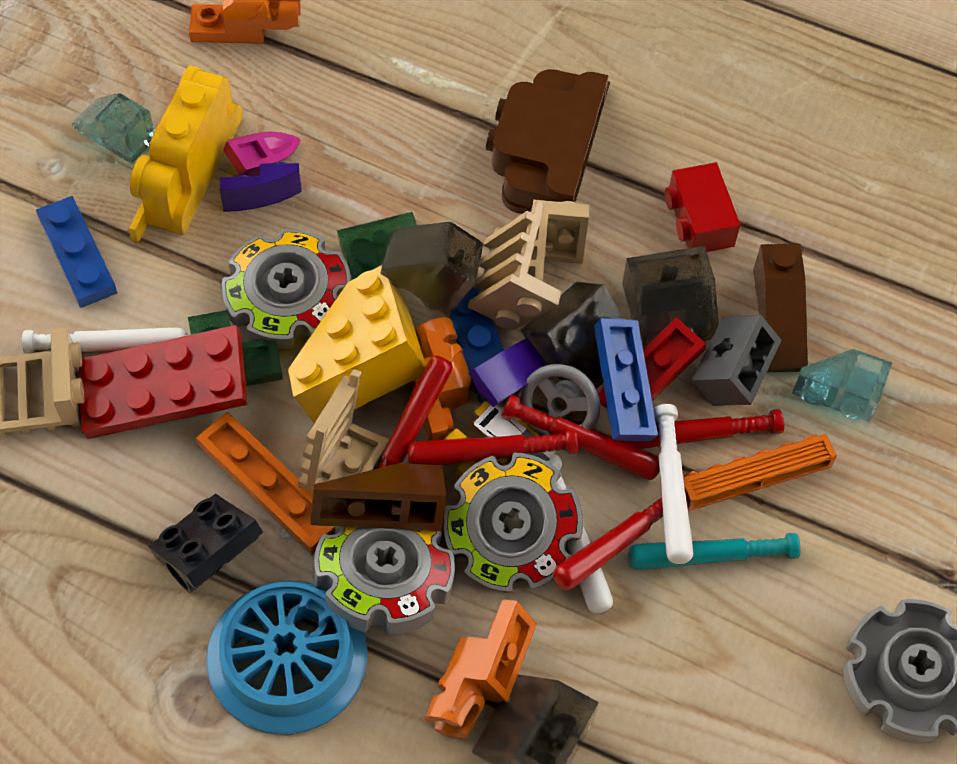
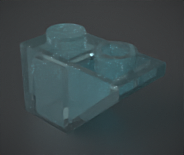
(117, 125)
(845, 382)

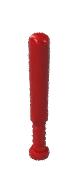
(417, 409)
(718, 428)
(592, 442)
(476, 449)
(603, 549)

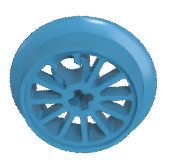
(294, 711)

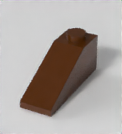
(782, 302)
(383, 498)

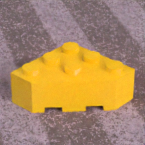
(361, 331)

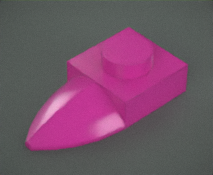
(259, 148)

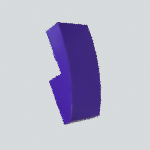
(275, 184)
(506, 372)

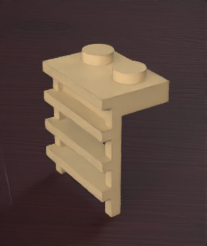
(559, 235)
(505, 287)
(61, 386)
(336, 444)

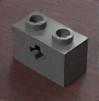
(736, 360)

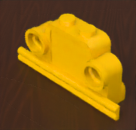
(184, 152)

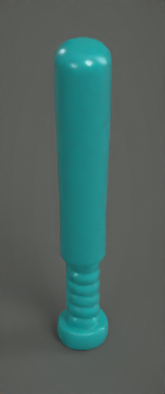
(654, 555)

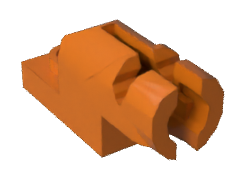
(242, 20)
(439, 339)
(481, 671)

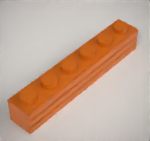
(758, 471)

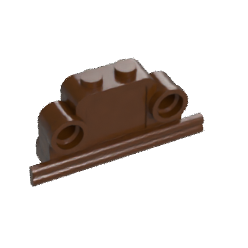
(546, 136)

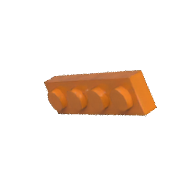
(263, 478)

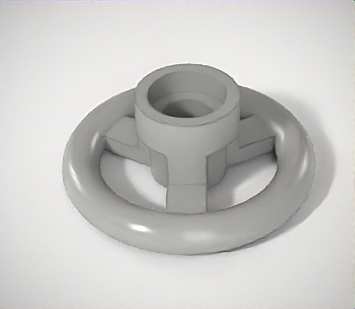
(568, 390)

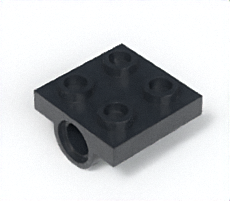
(205, 541)

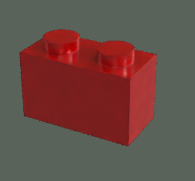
(702, 207)

